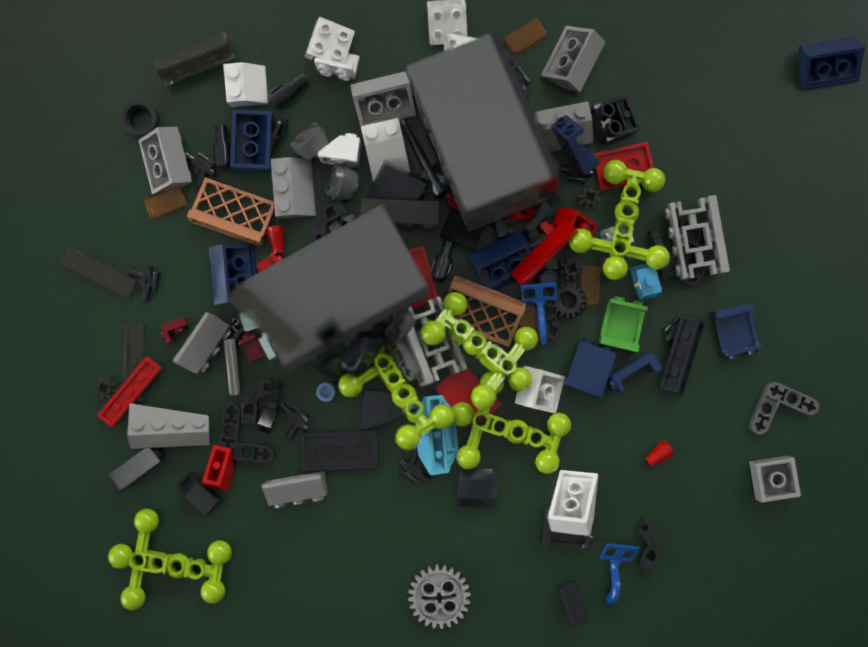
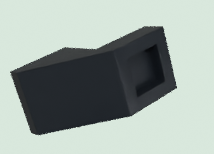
(197, 494)

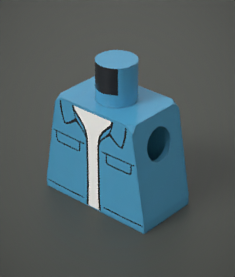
(645, 282)

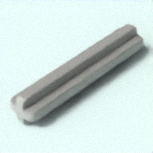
(232, 366)

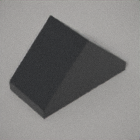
(332, 336)

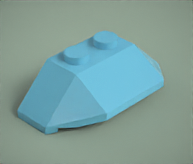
(439, 446)

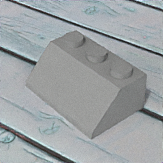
(573, 58)
(383, 99)
(578, 112)
(164, 159)
(293, 188)
(203, 343)
(295, 489)

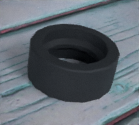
(130, 108)

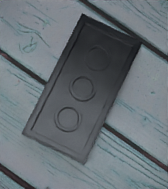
(339, 450)

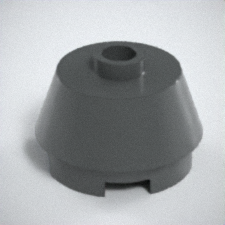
(310, 142)
(342, 182)

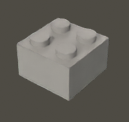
(774, 478)

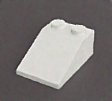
(384, 142)
(573, 503)

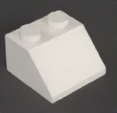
(245, 84)
(342, 150)
(544, 391)

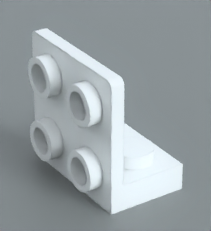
(446, 18)
(329, 41)
(344, 71)

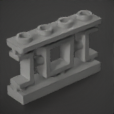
(712, 236)
(420, 352)

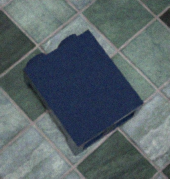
(566, 132)
(736, 331)
(645, 359)
(590, 368)

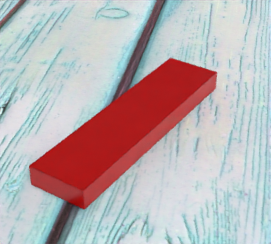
(544, 252)
(129, 391)

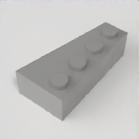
(166, 428)

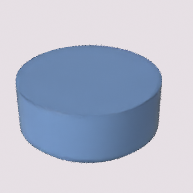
(326, 392)

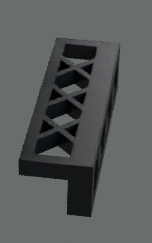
(682, 354)

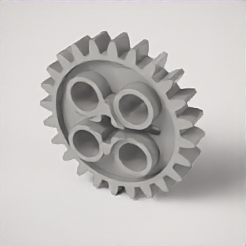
(440, 614)

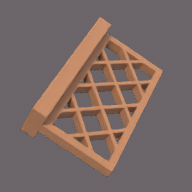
(221, 224)
(491, 298)

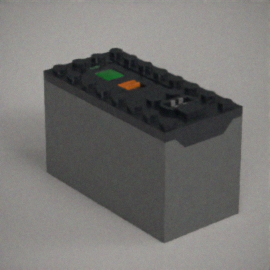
(483, 130)
(350, 275)

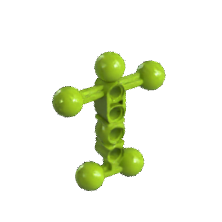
(615, 266)
(525, 339)
(407, 436)
(469, 456)
(122, 556)

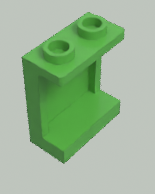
(622, 324)

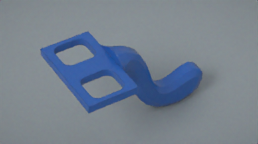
(539, 300)
(615, 561)

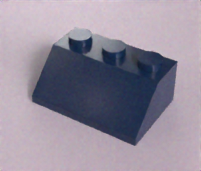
(830, 62)
(250, 140)
(497, 261)
(229, 267)

